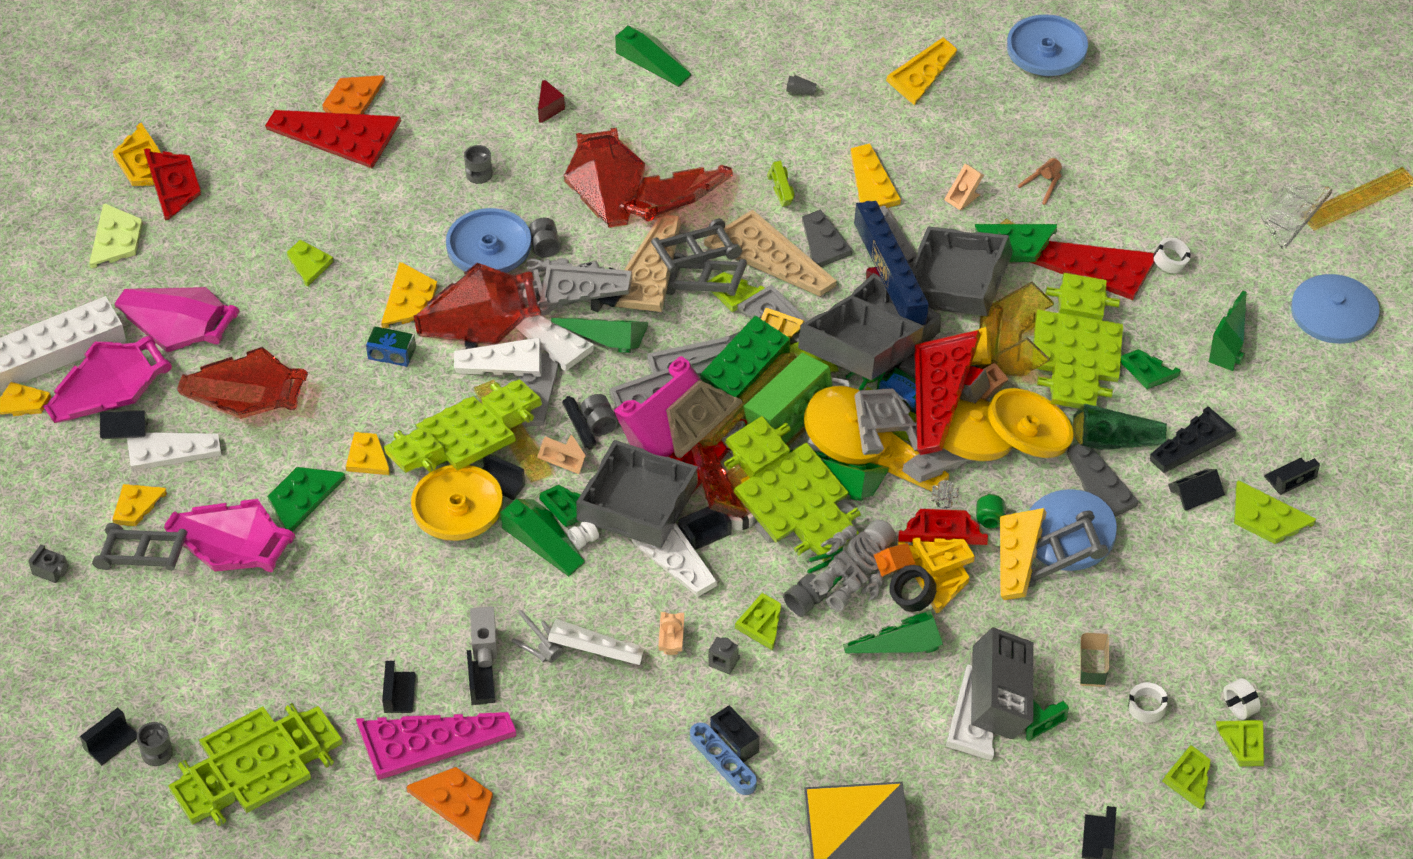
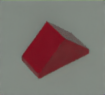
(550, 102)

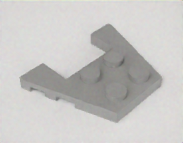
(882, 412)

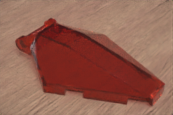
(604, 174)
(669, 195)
(478, 307)
(245, 384)

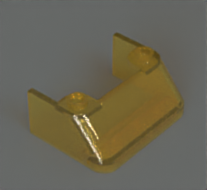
(1007, 322)

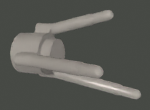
(548, 650)

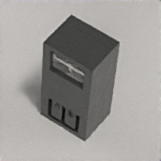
(1002, 683)

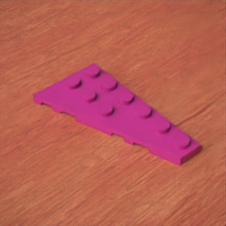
(422, 740)

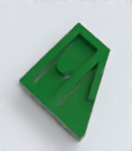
(1148, 369)
(561, 504)

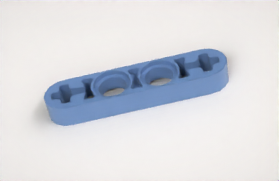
(723, 758)

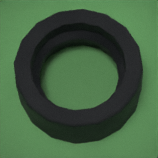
(902, 577)

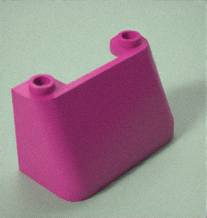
(647, 423)

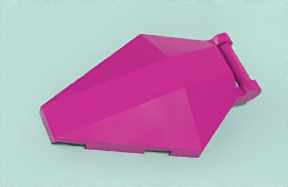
(176, 315)
(106, 379)
(232, 535)

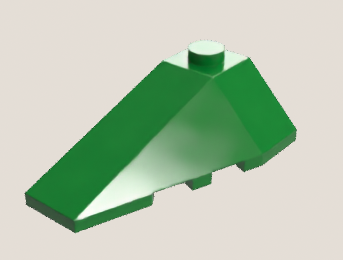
(650, 54)
(614, 333)
(1229, 336)
(857, 479)
(541, 533)
(915, 634)

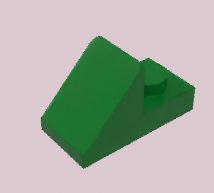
(1046, 719)

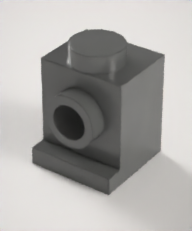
(48, 564)
(724, 649)

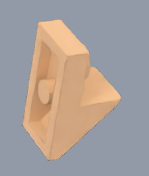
(964, 187)
(563, 455)

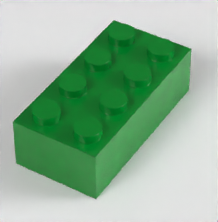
(746, 357)

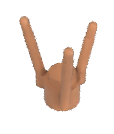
(1048, 170)

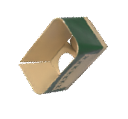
(1095, 641)

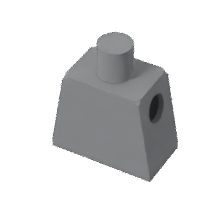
(483, 635)

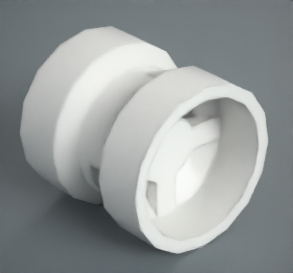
(581, 535)

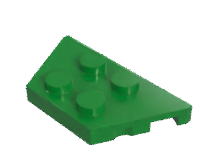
(1025, 239)
(302, 493)

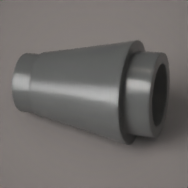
(800, 86)

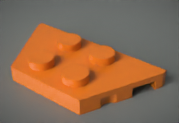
(353, 94)
(456, 799)

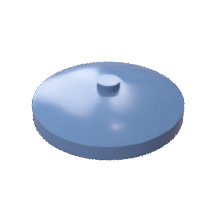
(1047, 45)
(488, 238)
(1335, 308)
(1061, 511)

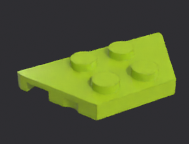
(1267, 515)

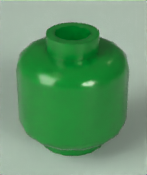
(989, 510)

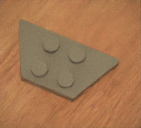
(697, 414)

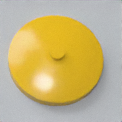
(1030, 423)
(834, 425)
(973, 435)
(456, 502)

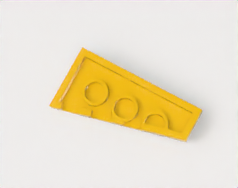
(922, 70)
(871, 178)
(897, 455)
(1017, 550)

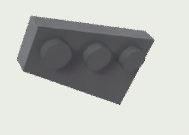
(823, 239)

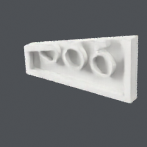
(558, 342)
(509, 357)
(171, 448)
(681, 562)
(593, 642)
(962, 734)

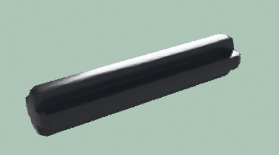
(579, 422)

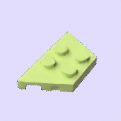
(115, 236)

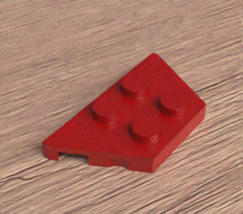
(173, 180)
(943, 525)

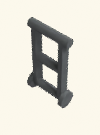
(717, 227)
(702, 284)
(115, 532)
(1096, 551)

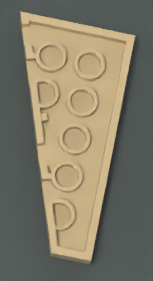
(774, 254)
(648, 269)

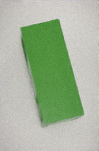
(789, 394)

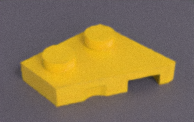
(135, 503)

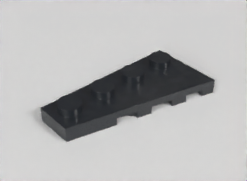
(1198, 437)

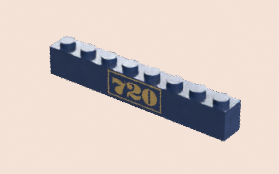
(890, 262)

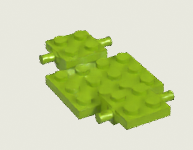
(1079, 342)
(466, 429)
(787, 488)
(254, 761)

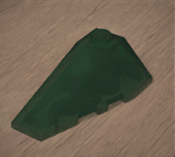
(1112, 429)

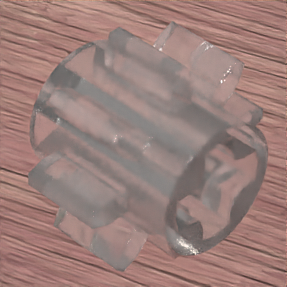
(945, 494)

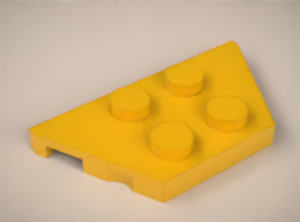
(132, 159)
(408, 295)
(947, 583)

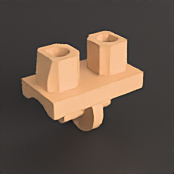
(671, 633)

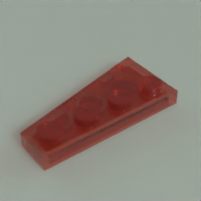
(716, 483)

